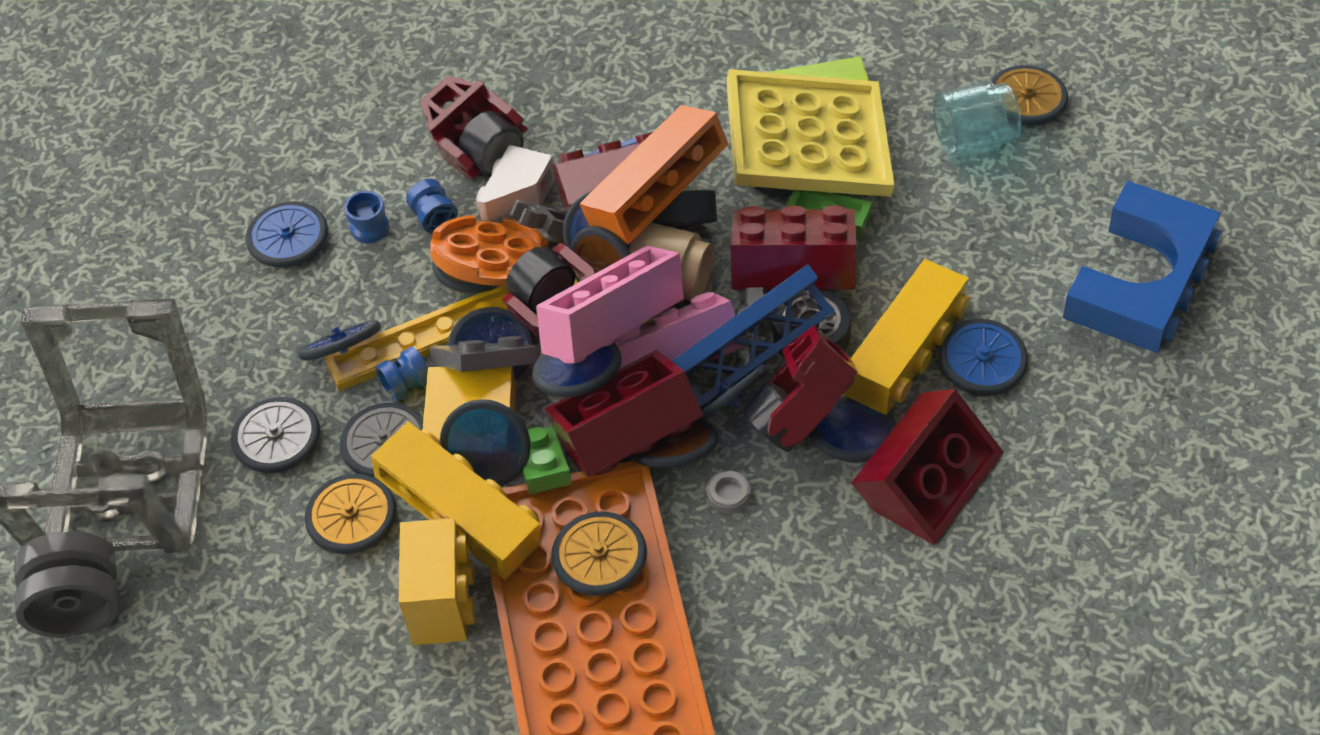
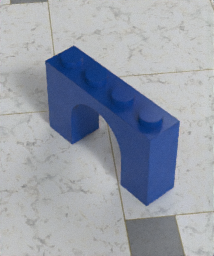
(1147, 311)

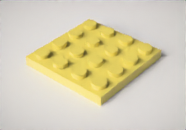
(808, 133)

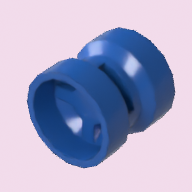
(430, 203)
(366, 216)
(403, 374)

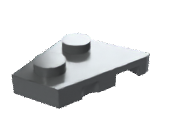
(478, 356)

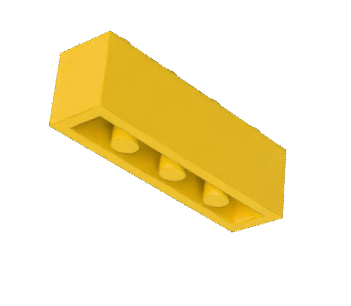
(907, 335)
(448, 487)

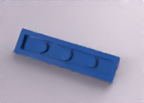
(749, 320)

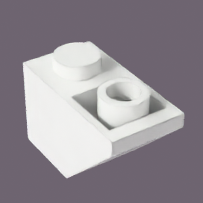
(516, 176)

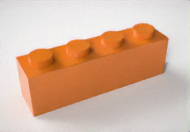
(655, 172)

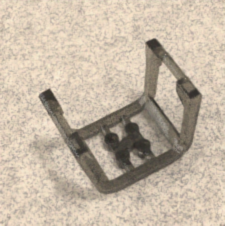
(124, 479)

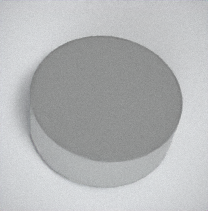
(728, 492)

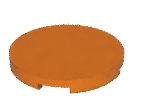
(482, 249)

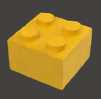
(435, 581)

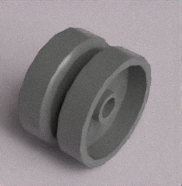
(65, 584)

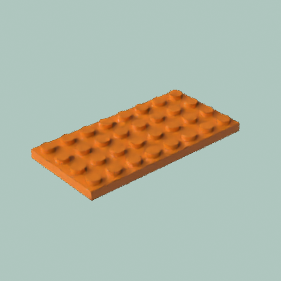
(607, 659)

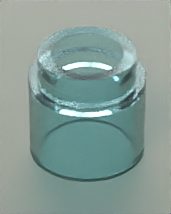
(976, 119)

